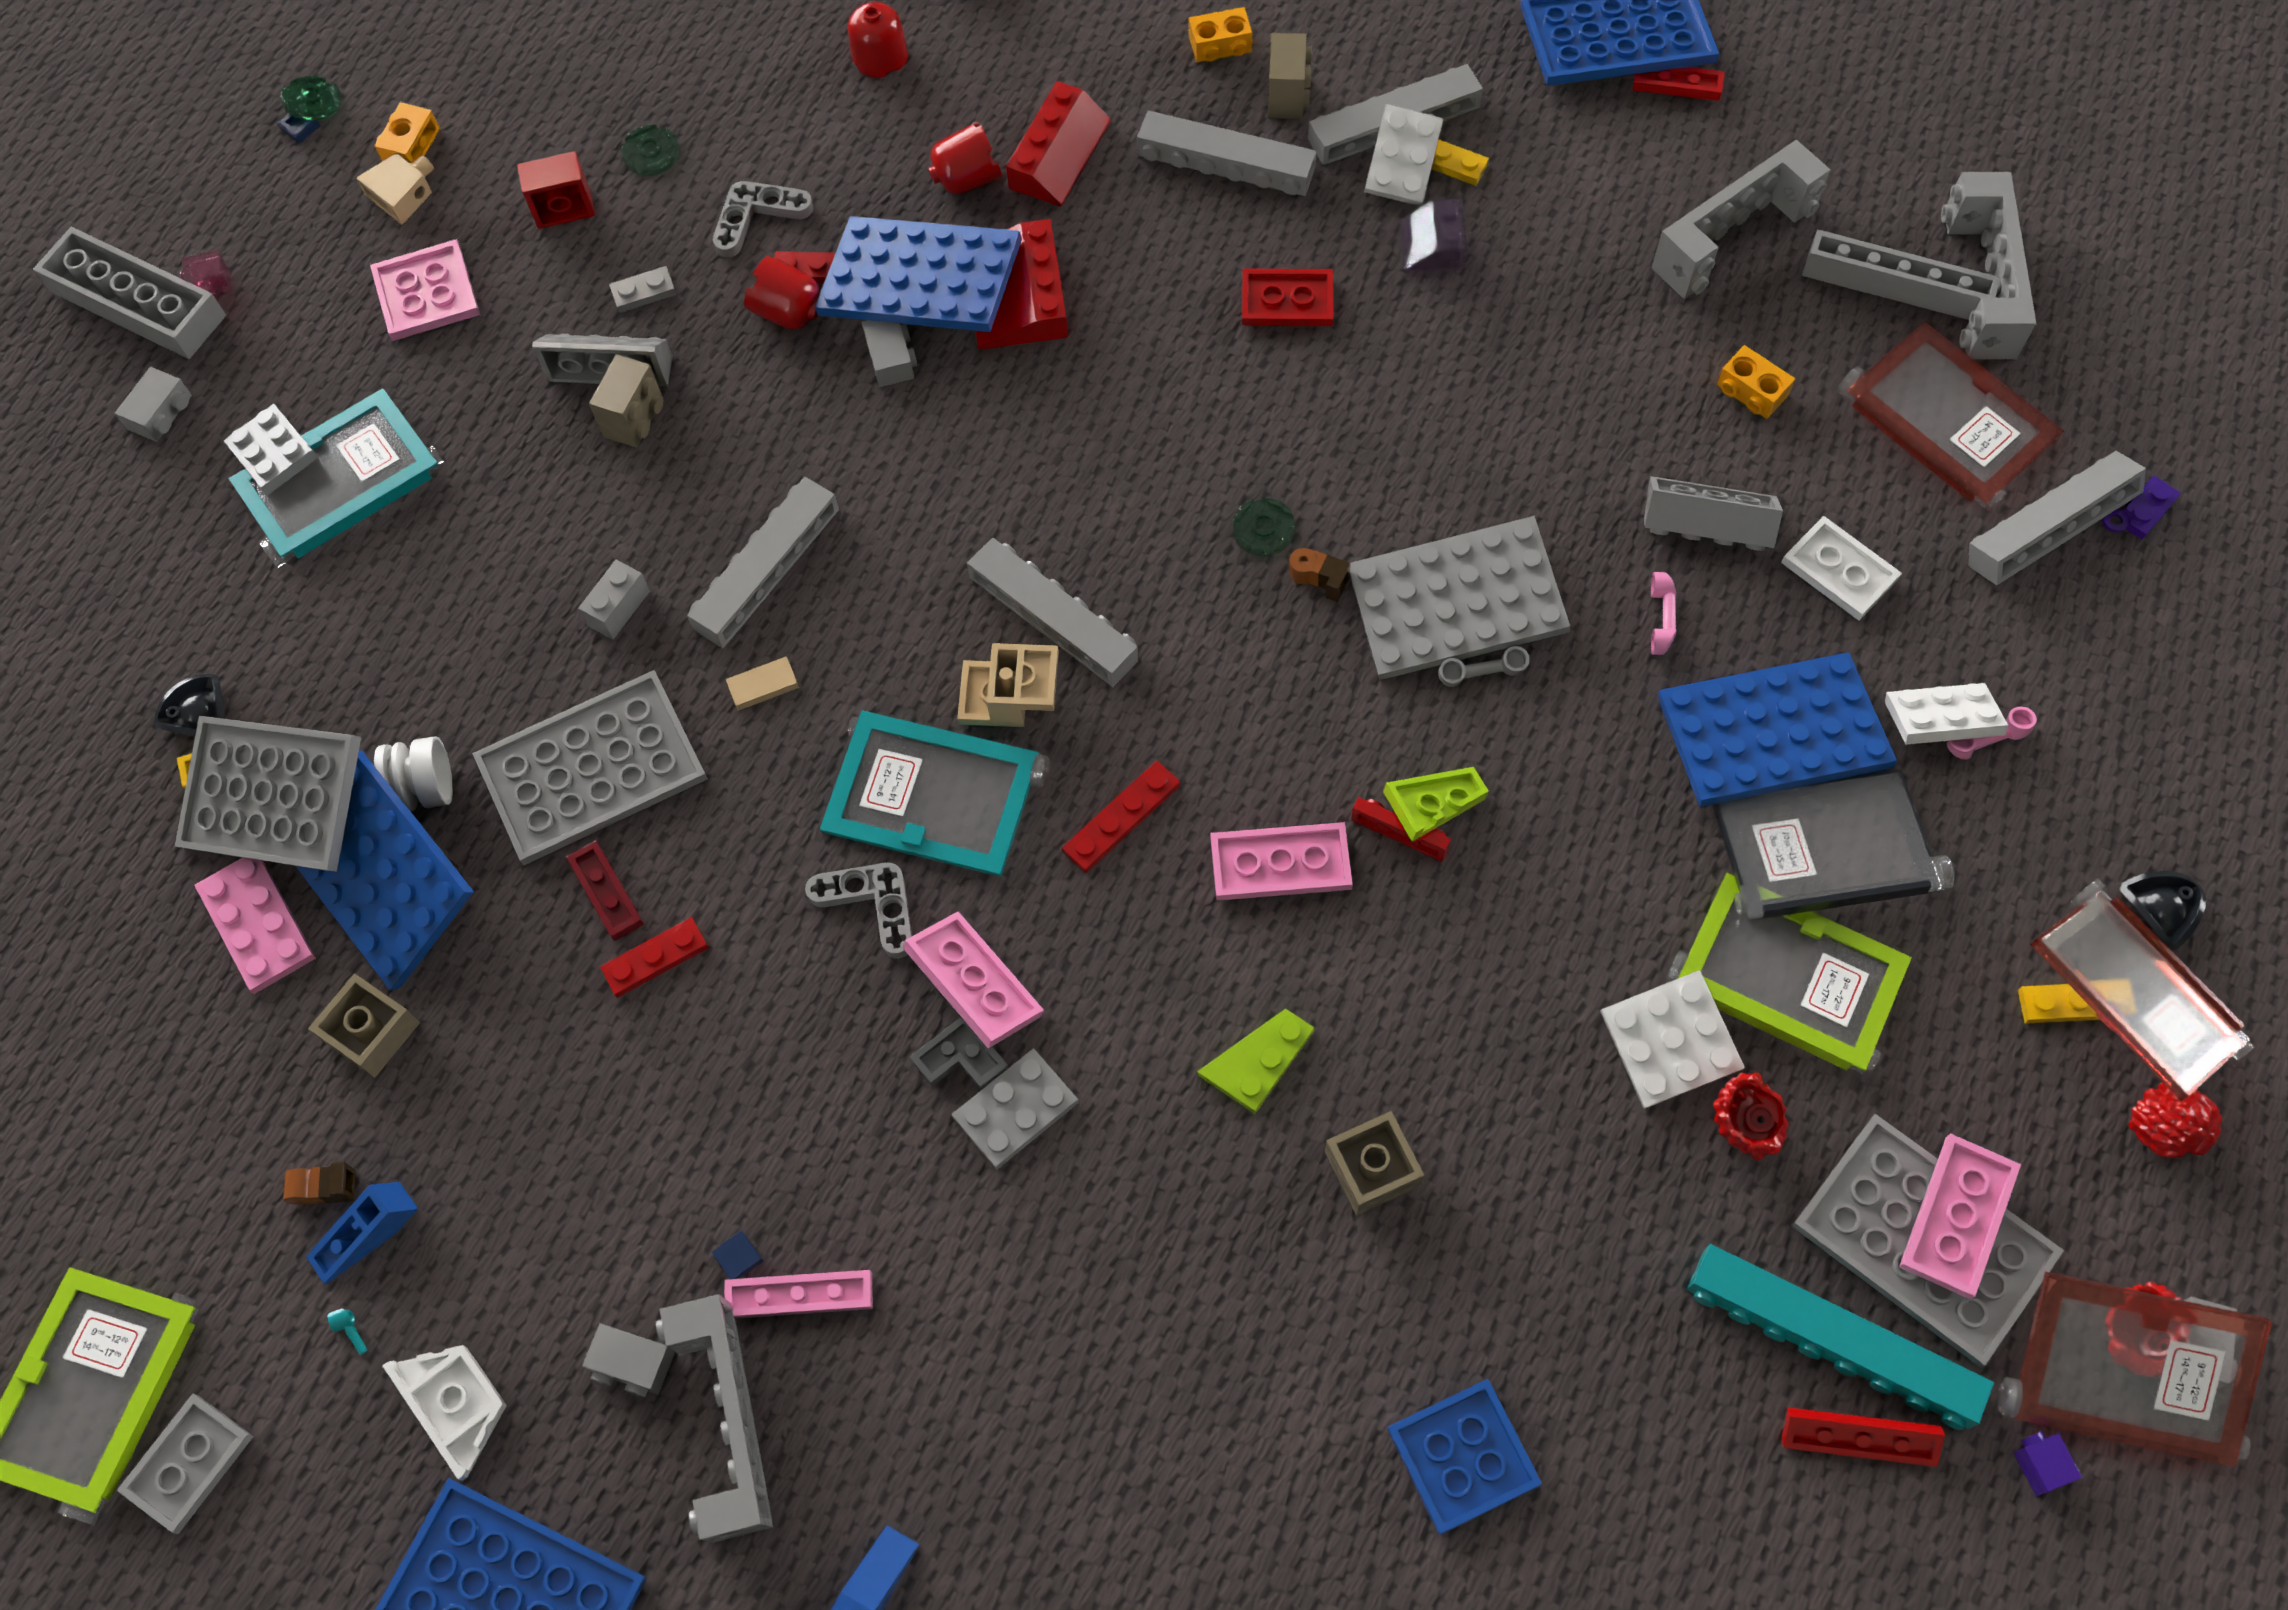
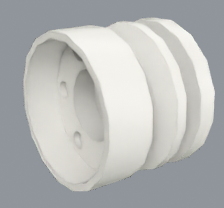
(417, 774)

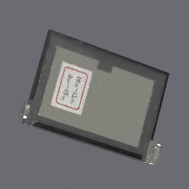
(1829, 846)

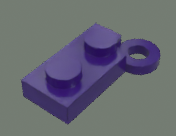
(2144, 509)

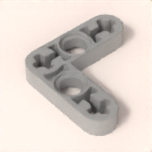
(747, 206)
(872, 889)

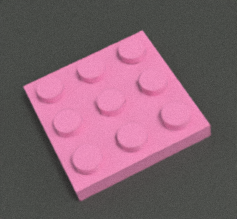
(424, 290)

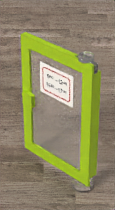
(1797, 978)
(89, 1389)

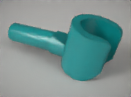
(345, 1319)

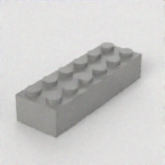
(130, 292)

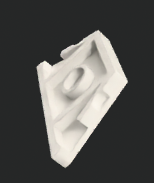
(451, 1403)

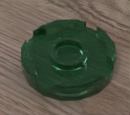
(311, 98)
(651, 158)
(1255, 530)

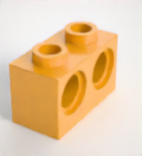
(1220, 34)
(1750, 376)

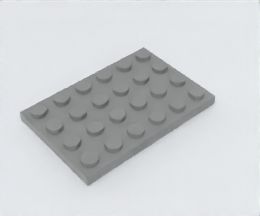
(1458, 597)
(589, 767)
(268, 792)
(1866, 1220)

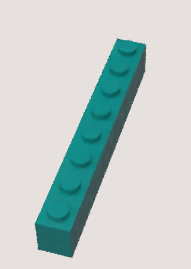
(1840, 1337)

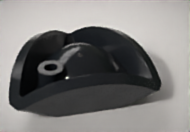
(187, 701)
(2167, 904)

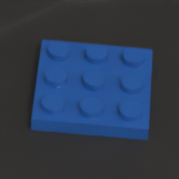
(1464, 1456)

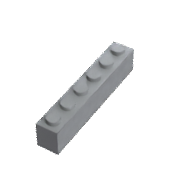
(1358, 125)
(1226, 153)
(1897, 275)
(2056, 517)
(762, 562)
(1053, 611)

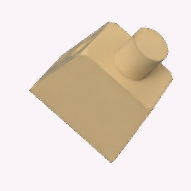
(397, 185)

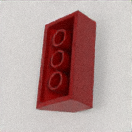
(1057, 145)

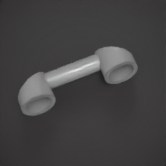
(1511, 663)

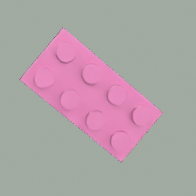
(1281, 861)
(254, 922)
(973, 979)
(1960, 1216)

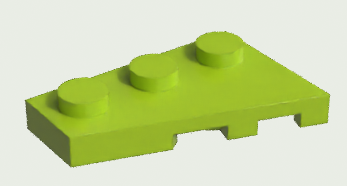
(1434, 799)
(1259, 1060)

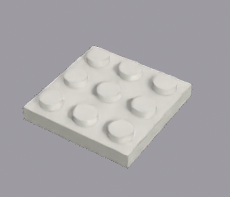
(1672, 1039)

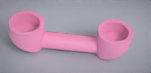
(1663, 587)
(2020, 724)

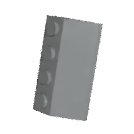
(589, 357)
(1712, 513)

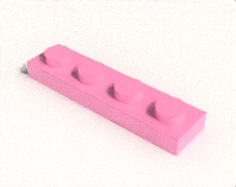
(800, 1294)

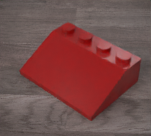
(1033, 297)

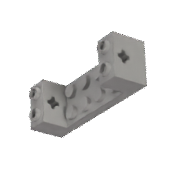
(1788, 179)
(1987, 206)
(712, 1326)

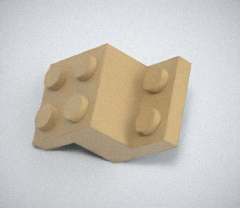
(1007, 685)

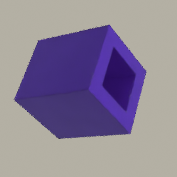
(2046, 1463)

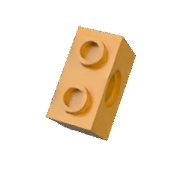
(407, 133)

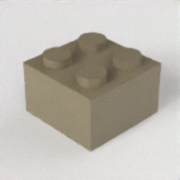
(1289, 75)
(626, 401)
(364, 1025)
(1374, 1163)

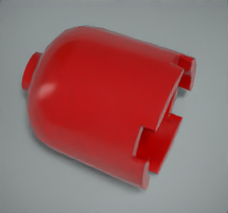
(877, 39)
(964, 161)
(782, 294)

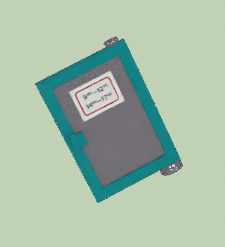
(362, 466)
(932, 792)

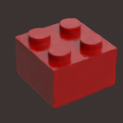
(556, 190)

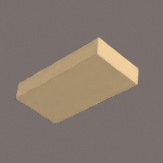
(762, 683)

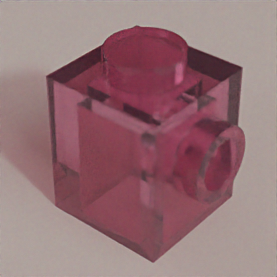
(207, 272)

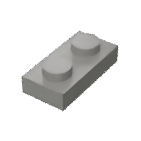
(642, 289)

